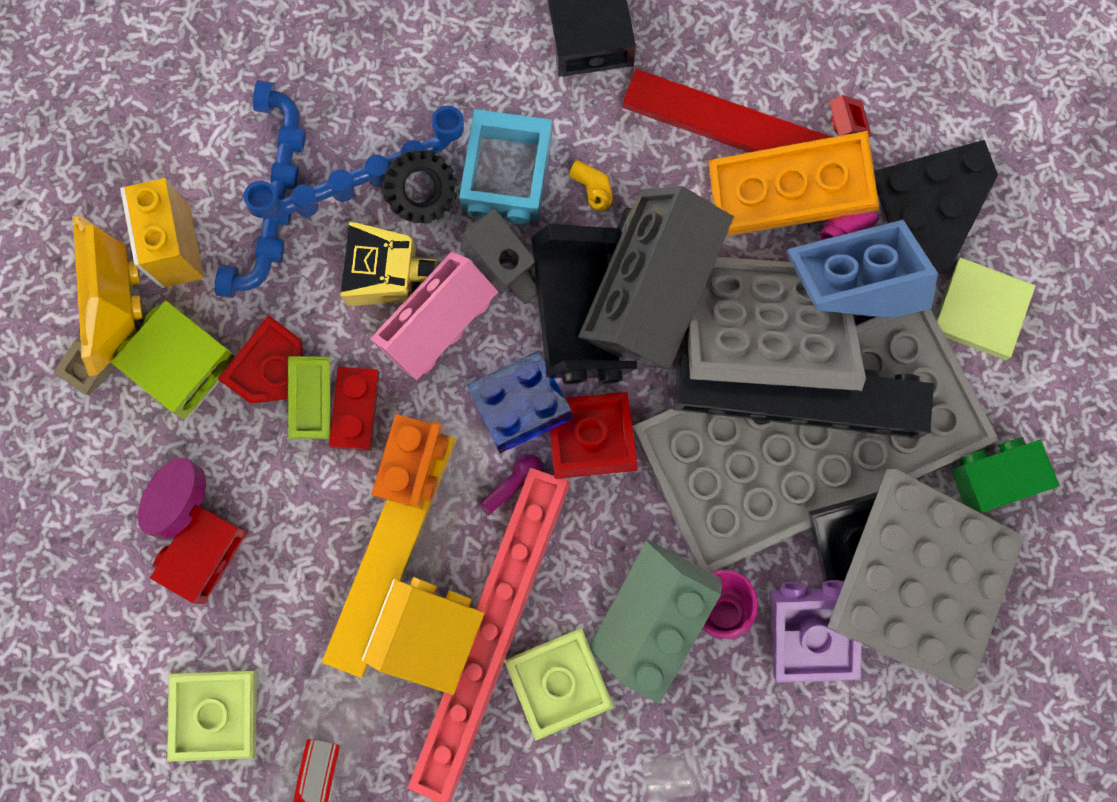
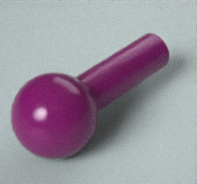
(512, 483)

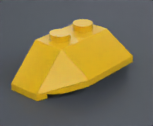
(104, 294)

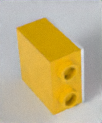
(161, 233)
(423, 635)

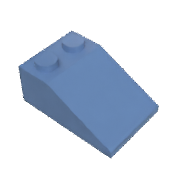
(867, 272)

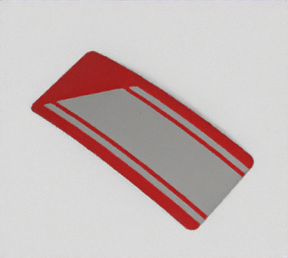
(316, 771)

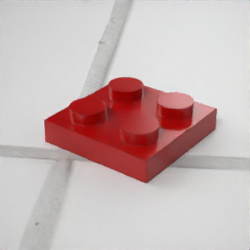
(596, 439)

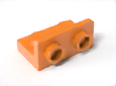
(410, 462)

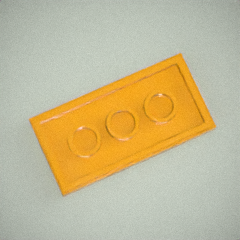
(795, 183)

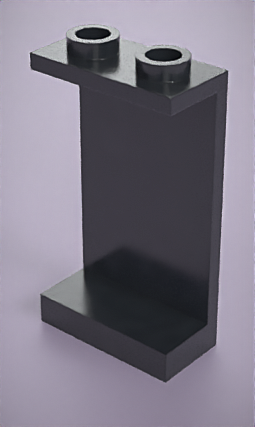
(591, 35)
(567, 276)

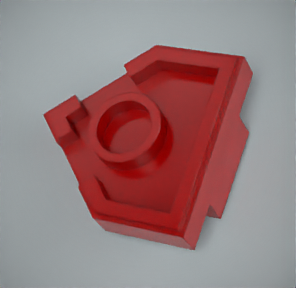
(261, 365)

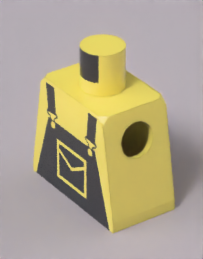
(380, 266)

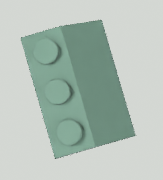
(655, 620)

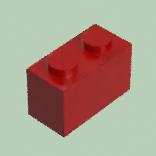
(198, 555)

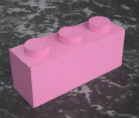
(434, 315)

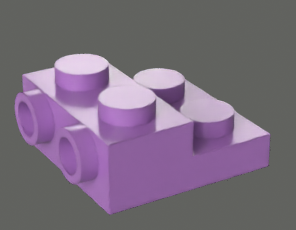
(802, 642)

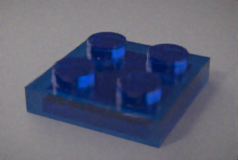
(519, 402)

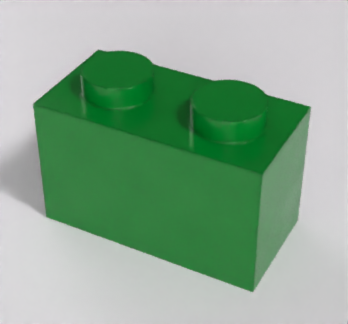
(1004, 477)

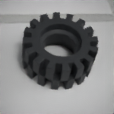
(443, 186)

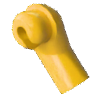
(596, 183)

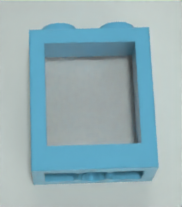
(506, 166)

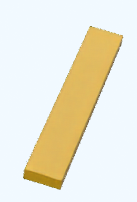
(383, 561)

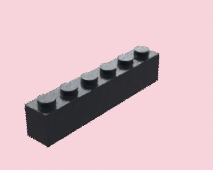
(883, 407)

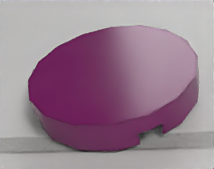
(170, 498)

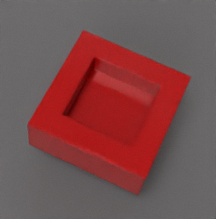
(848, 116)

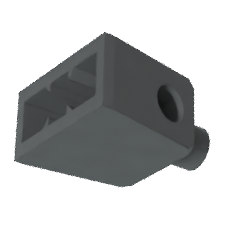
(492, 242)

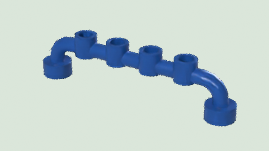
(283, 176)
(264, 202)

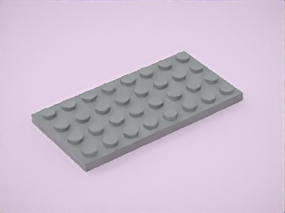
(754, 481)

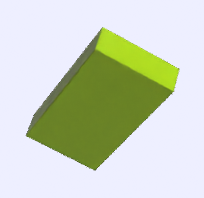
(308, 397)

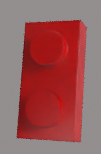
(354, 408)

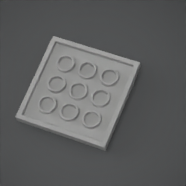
(765, 330)
(926, 581)

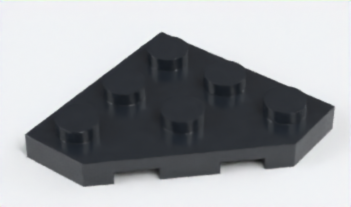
(938, 197)

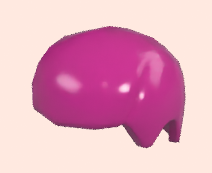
(735, 607)

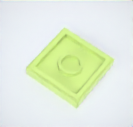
(984, 308)
(558, 684)
(212, 716)

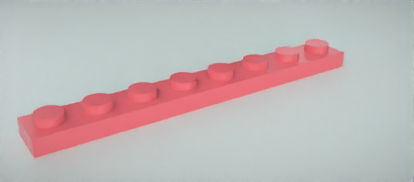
(502, 604)

